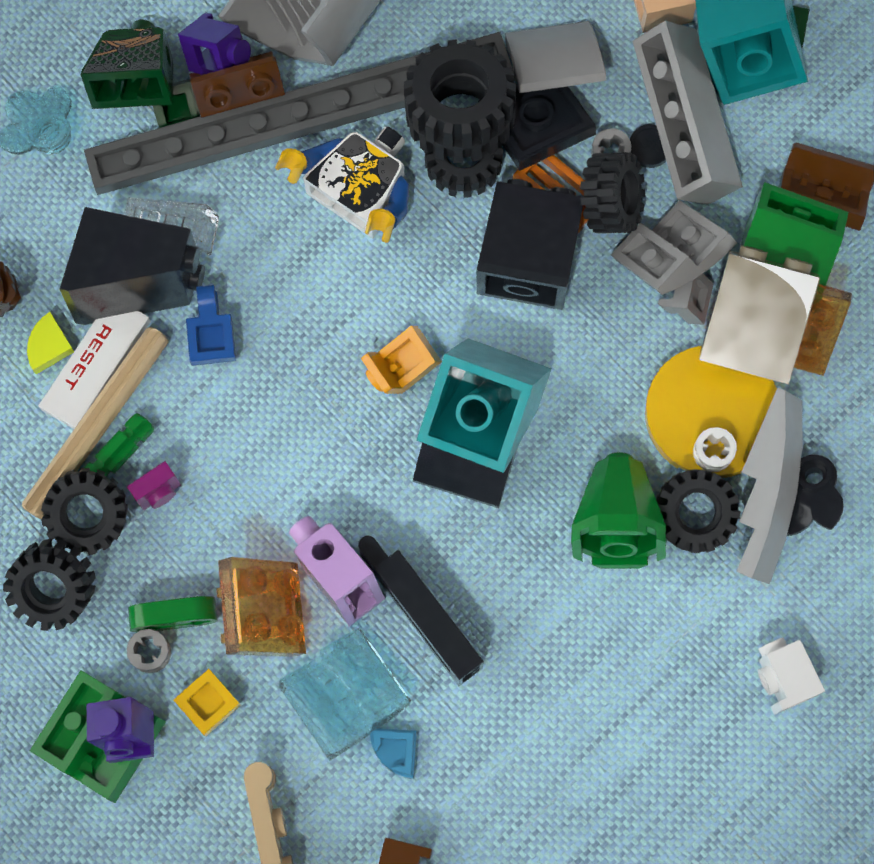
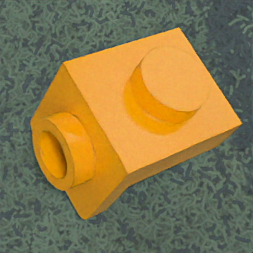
(401, 362)

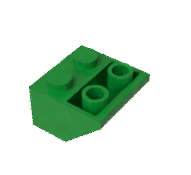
(795, 228)

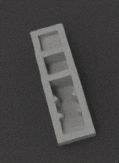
(776, 466)

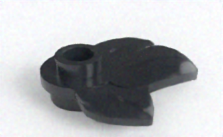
(816, 501)

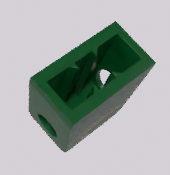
(130, 68)

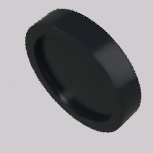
(647, 146)

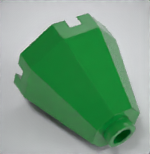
(618, 516)

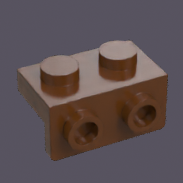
(237, 85)
(830, 180)

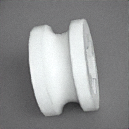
(714, 463)

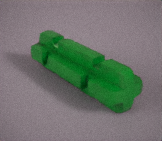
(122, 445)

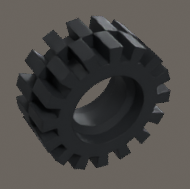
(465, 179)
(613, 192)
(85, 483)
(725, 514)
(33, 601)

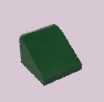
(183, 106)

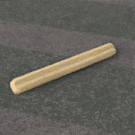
(98, 416)

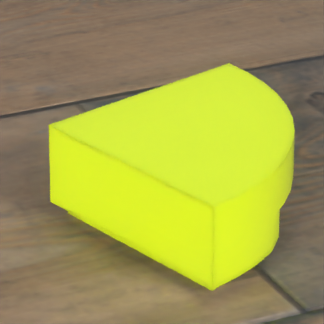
(47, 344)

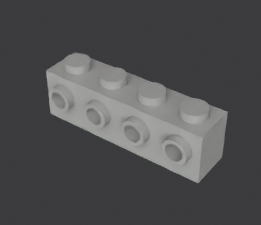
(687, 113)

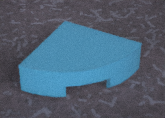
(396, 750)

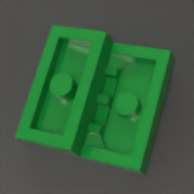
(66, 746)

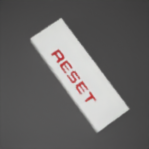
(92, 366)

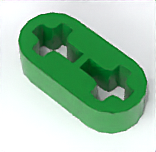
(173, 613)

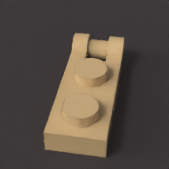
(267, 822)

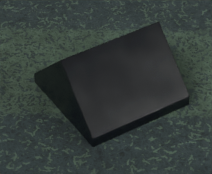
(460, 476)

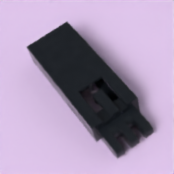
(422, 610)

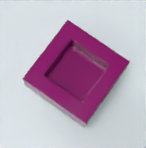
(155, 487)

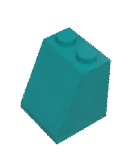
(750, 46)
(482, 403)

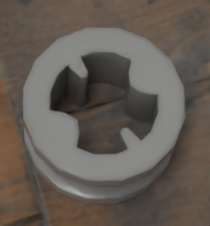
(607, 137)
(139, 661)

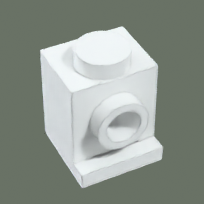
(788, 674)

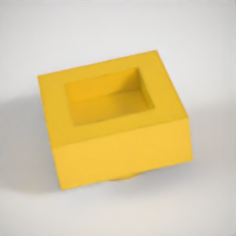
(207, 702)

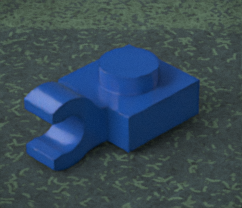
(210, 334)

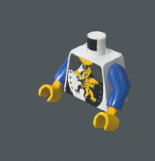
(355, 179)

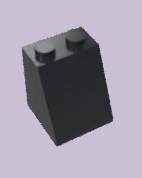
(529, 244)
(129, 267)

